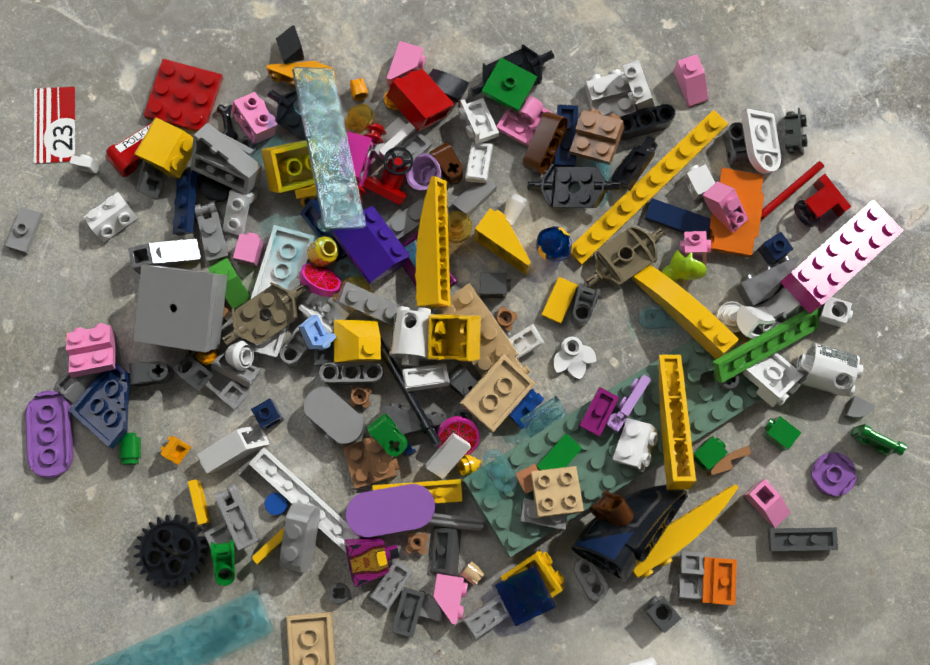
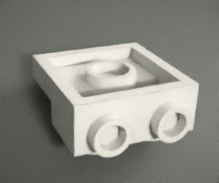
(636, 80)
(609, 94)
(774, 379)

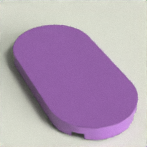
(49, 434)
(390, 510)

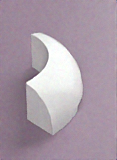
(763, 317)

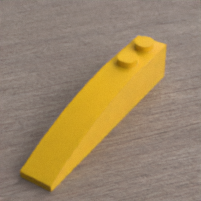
(432, 250)
(687, 312)
(675, 424)
(683, 531)

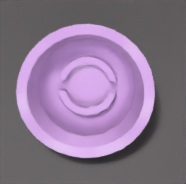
(422, 170)

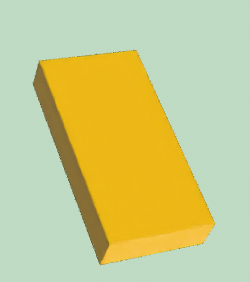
(559, 300)
(199, 502)
(268, 548)

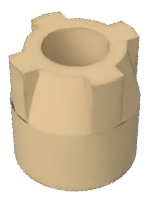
(472, 573)

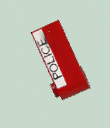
(123, 155)

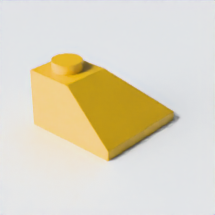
(357, 341)

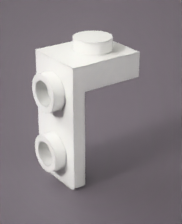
(237, 211)

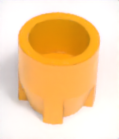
(358, 89)

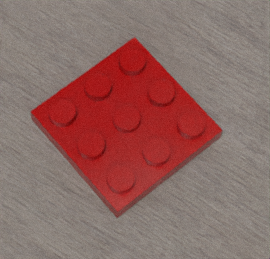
(183, 95)

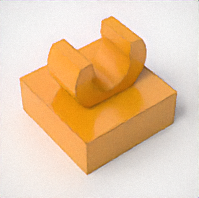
(306, 192)
(175, 450)

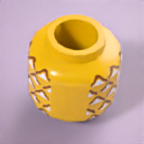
(323, 251)

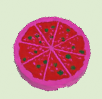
(319, 279)
(461, 427)

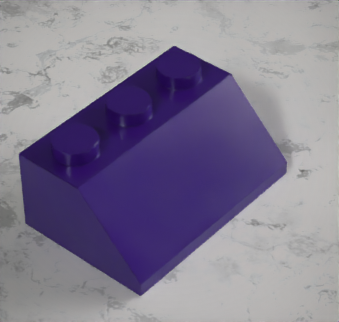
(373, 248)

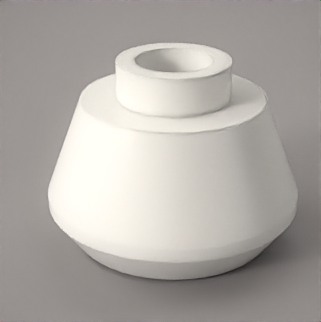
(240, 355)

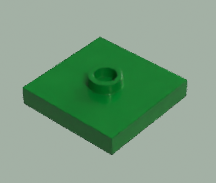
(509, 85)

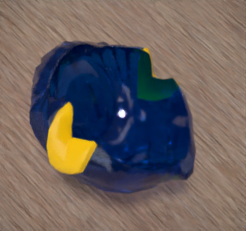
(554, 244)

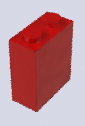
(419, 99)

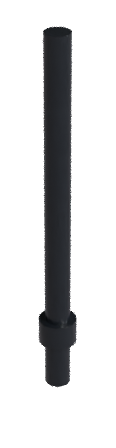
(425, 424)

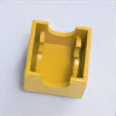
(454, 337)

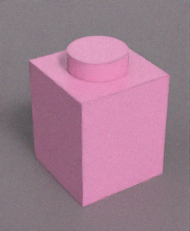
(248, 249)

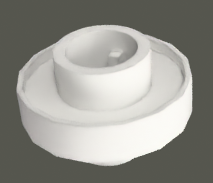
(728, 314)

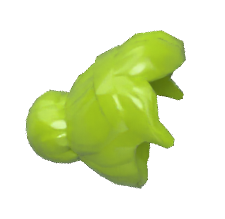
(684, 268)

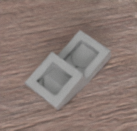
(226, 389)
(690, 575)

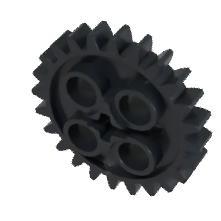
(163, 569)

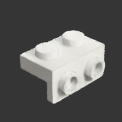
(478, 121)
(110, 217)
(326, 309)
(636, 444)

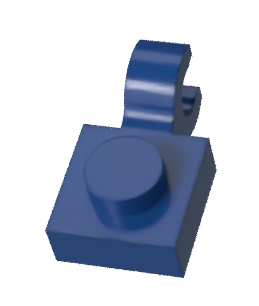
(525, 407)

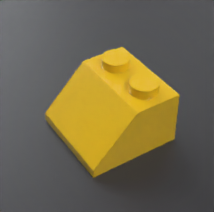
(166, 148)

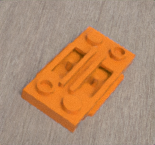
(749, 191)

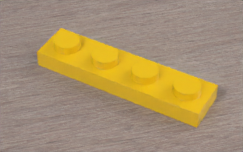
(442, 491)

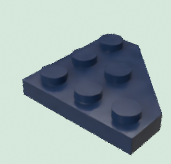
(105, 406)

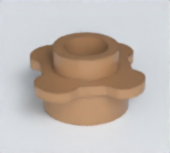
(511, 316)
(355, 392)
(412, 547)

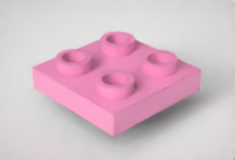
(523, 124)

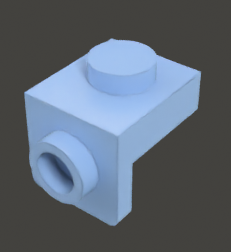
(315, 334)

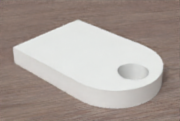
(761, 140)

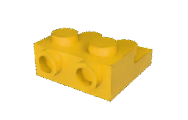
(552, 579)

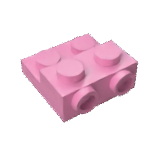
(91, 350)

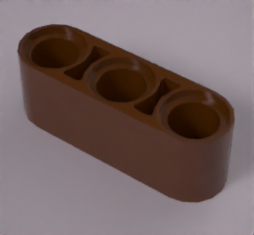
(545, 142)

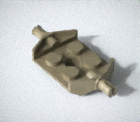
(613, 268)
(247, 317)

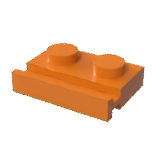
(719, 581)

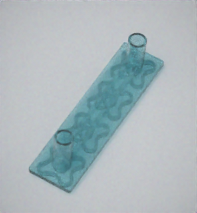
(328, 149)
(200, 637)

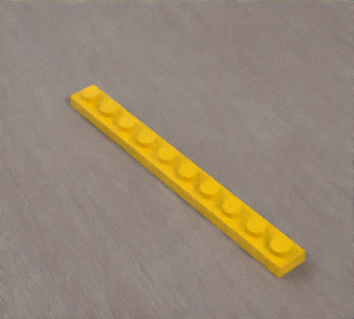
(647, 187)

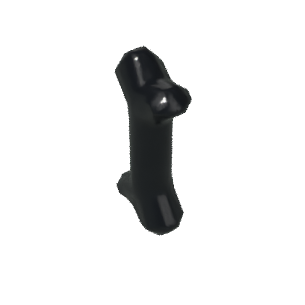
(225, 111)

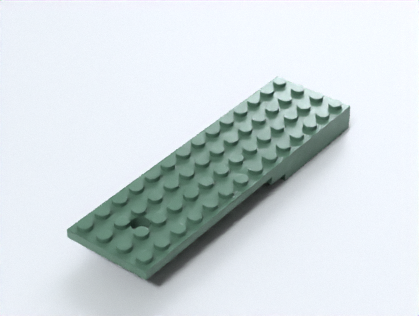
(594, 462)

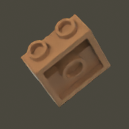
(597, 136)
(369, 462)

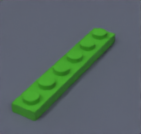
(765, 345)

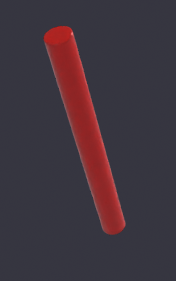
(791, 189)

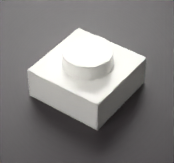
(84, 163)

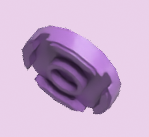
(833, 474)

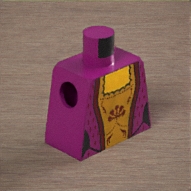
(368, 558)

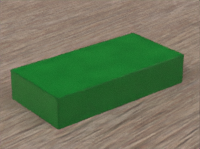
(560, 454)

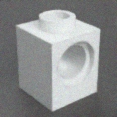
(698, 181)
(828, 317)

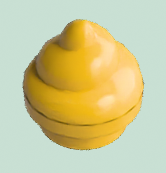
(468, 465)

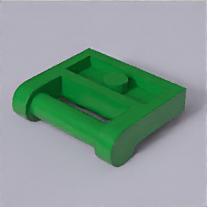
(883, 444)

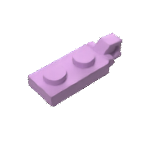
(627, 404)

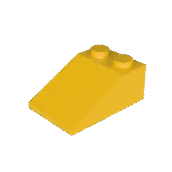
(288, 166)
(498, 236)

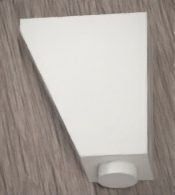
(233, 448)

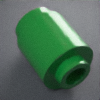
(129, 449)

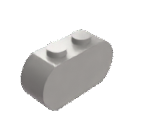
(333, 416)
(299, 537)

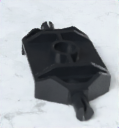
(523, 58)
(286, 113)
(558, 181)

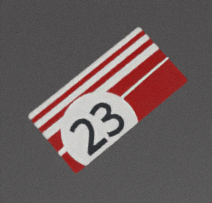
(54, 124)

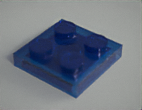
(525, 595)

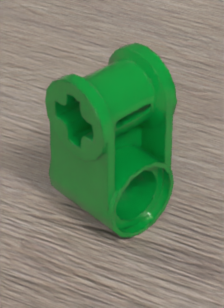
(386, 433)
(223, 558)

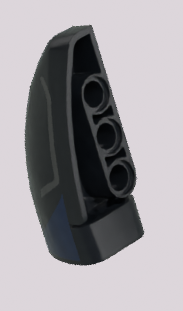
(618, 547)

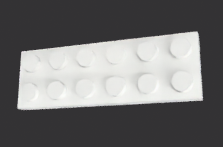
(281, 266)

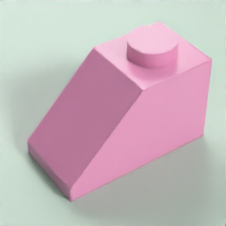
(406, 59)
(691, 80)

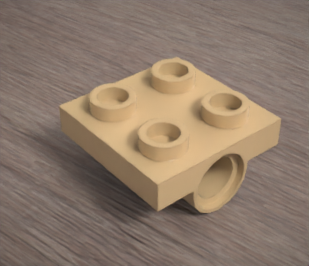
(556, 492)

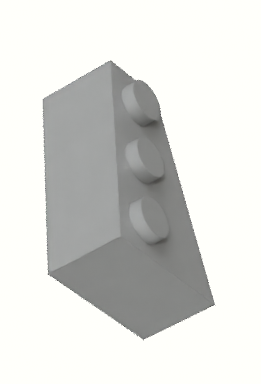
(223, 160)

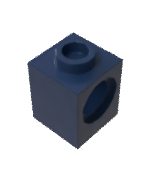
(775, 248)
(267, 414)

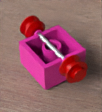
(363, 152)

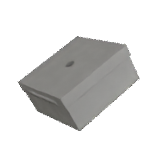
(180, 308)

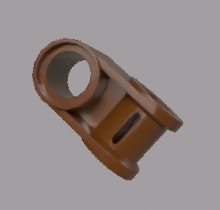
(448, 161)
(612, 509)

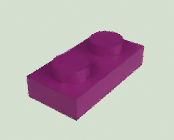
(598, 412)

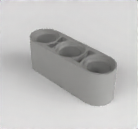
(342, 368)

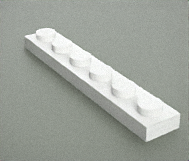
(296, 491)

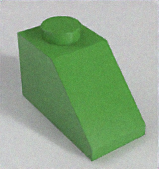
(236, 293)

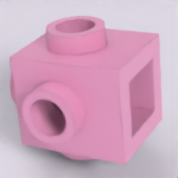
(697, 244)

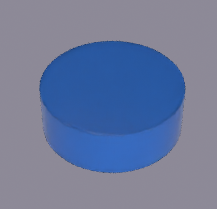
(276, 504)

